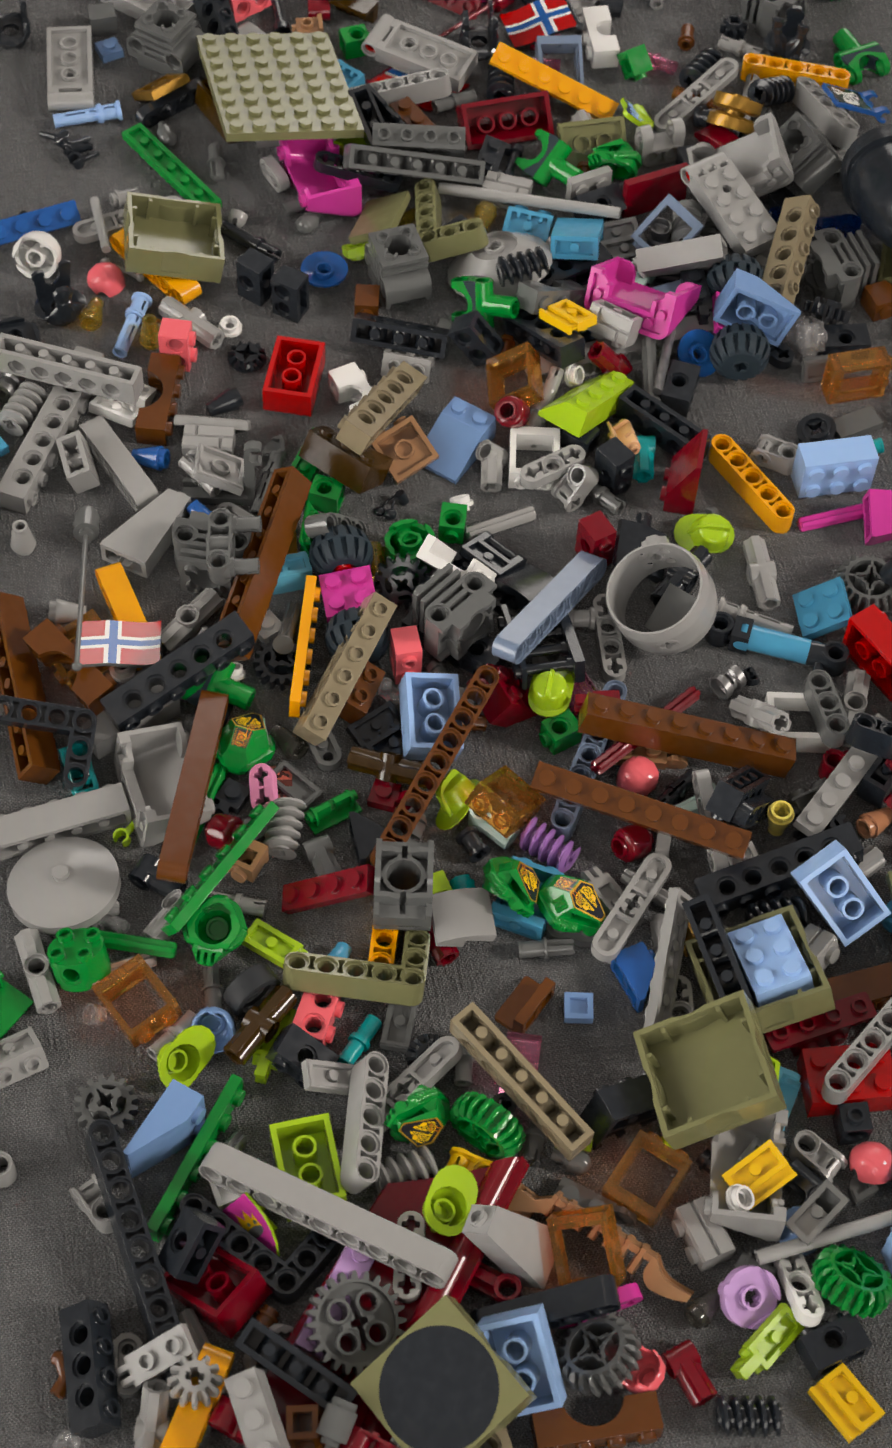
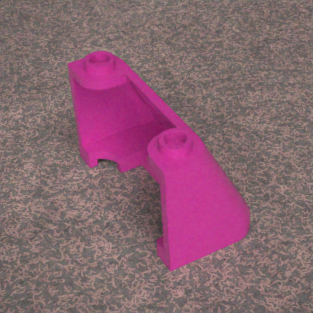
(316, 190)
(660, 310)

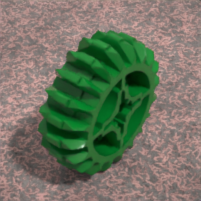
(487, 1125)
(852, 1280)

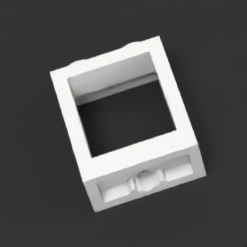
(531, 439)
(805, 741)

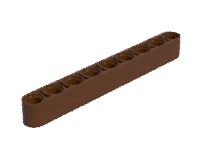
(440, 755)
(192, 787)

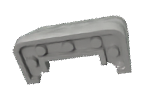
(758, 156)
(149, 768)
(767, 1218)

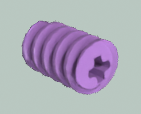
(547, 846)

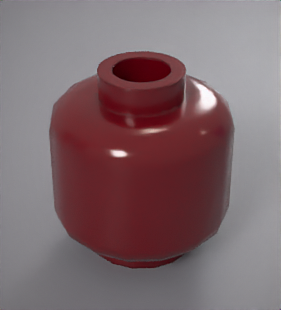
(512, 412)
(220, 829)
(632, 843)

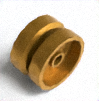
(736, 108)

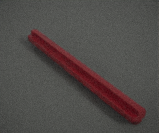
(621, 749)

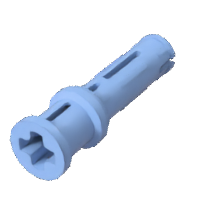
(98, 113)
(133, 319)

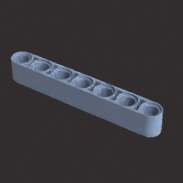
(549, 607)
(588, 749)

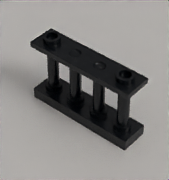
(568, 647)

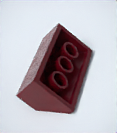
(505, 118)

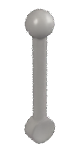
(139, 276)

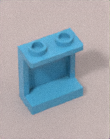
(577, 238)
(511, 921)

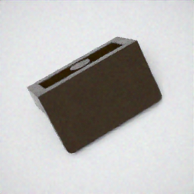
(362, 9)

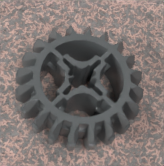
(856, 574)
(582, 1363)

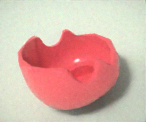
(106, 278)
(638, 775)
(871, 1162)
(650, 1373)

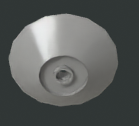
(483, 261)

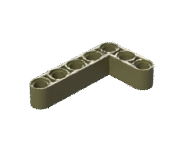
(449, 239)
(361, 978)

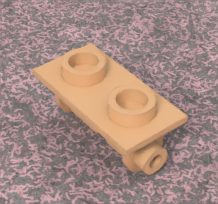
(625, 433)

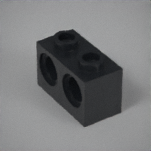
(290, 293)
(475, 337)

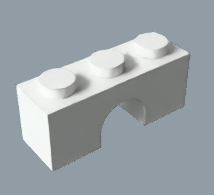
(600, 45)
(348, 383)

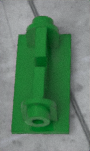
(332, 811)

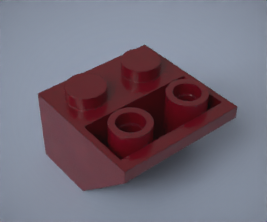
(508, 701)

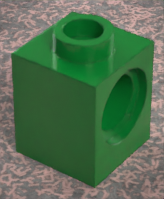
(351, 40)
(635, 62)
(326, 494)
(452, 523)
(564, 723)

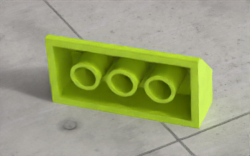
(587, 403)

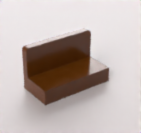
(525, 1004)

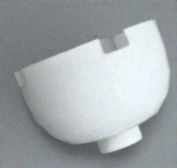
(37, 252)

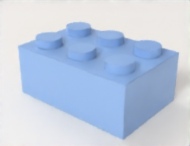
(834, 466)
(424, 710)
(840, 893)
(770, 960)
(527, 1345)

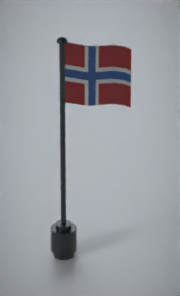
(540, 19)

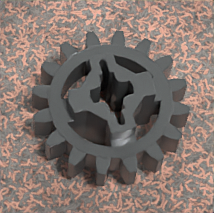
(112, 1094)

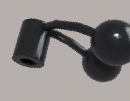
(390, 514)

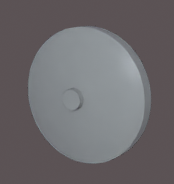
(63, 885)

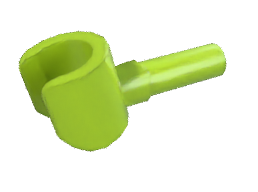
(124, 832)

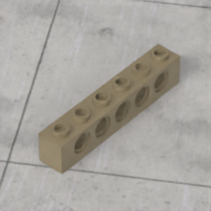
(791, 245)
(380, 407)
(344, 670)
(521, 1081)

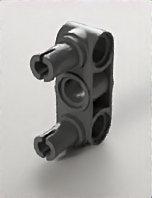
(221, 545)

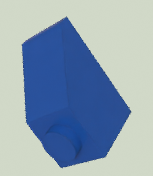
(634, 972)

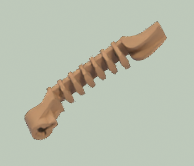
(654, 1275)

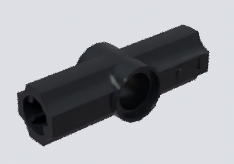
(681, 576)

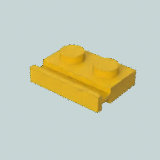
(568, 316)
(761, 1171)
(846, 1402)

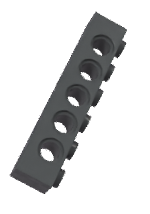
(413, 164)

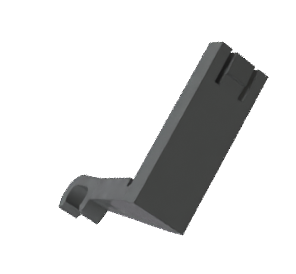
(247, 498)

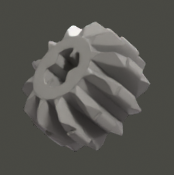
(182, 1384)

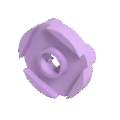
(733, 1292)

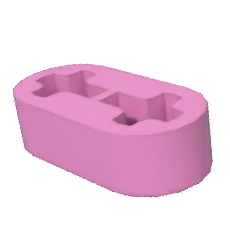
(257, 789)

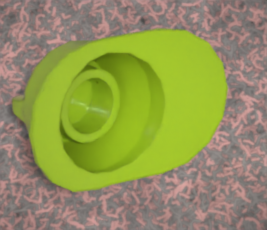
(706, 530)
(550, 692)
(451, 796)
(186, 1055)
(450, 1200)

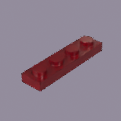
(328, 889)

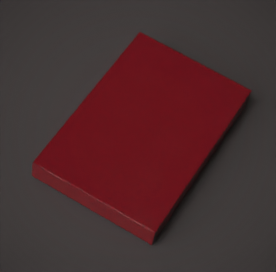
(649, 190)

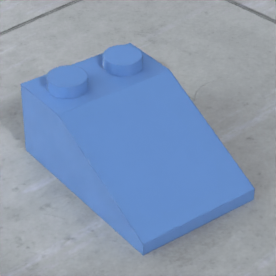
(755, 302)
(457, 437)
(167, 1128)

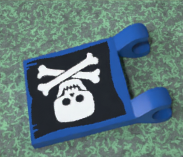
(855, 101)

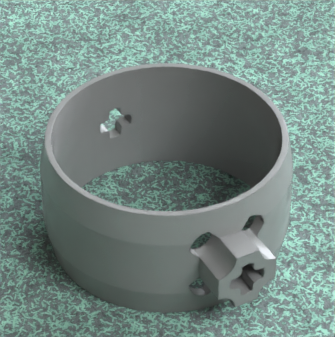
(634, 569)

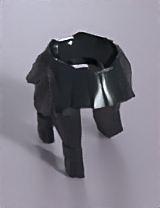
(18, 21)
(486, 34)
(789, 40)
(59, 293)

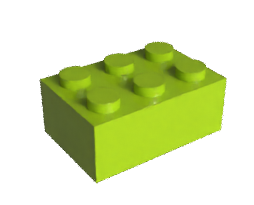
(308, 1152)

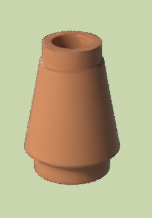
(874, 822)

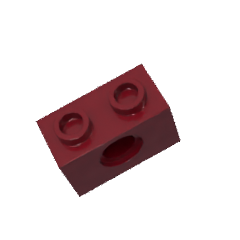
(596, 536)

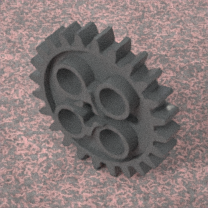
(329, 1331)

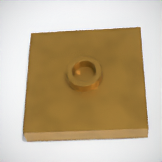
(160, 87)

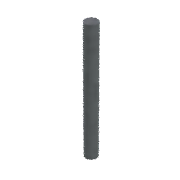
(663, 363)

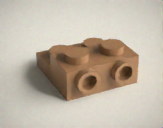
(407, 447)

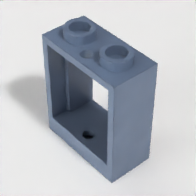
(561, 44)
(679, 209)

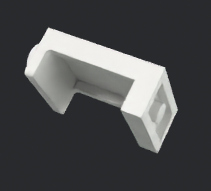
(438, 555)

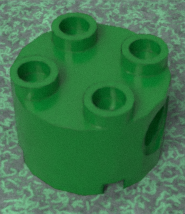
(404, 538)
(78, 958)

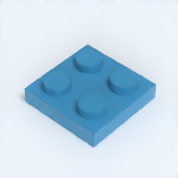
(822, 608)

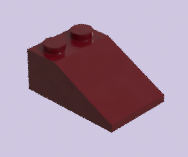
(684, 476)
(225, 1294)

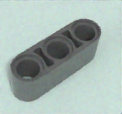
(319, 523)
(826, 719)

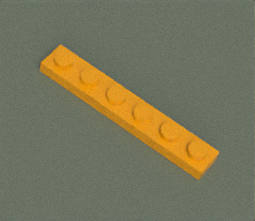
(556, 83)
(304, 655)

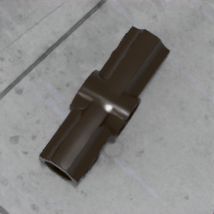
(383, 765)
(260, 1025)

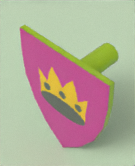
(253, 1220)

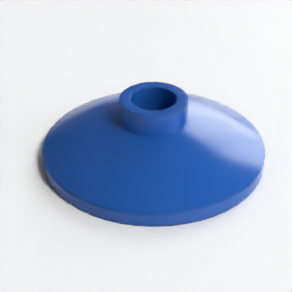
(325, 269)
(700, 342)

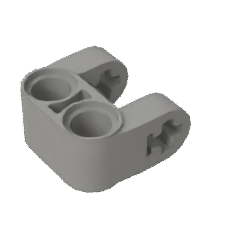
(662, 146)

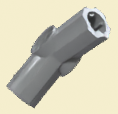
(153, 1416)

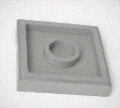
(219, 469)

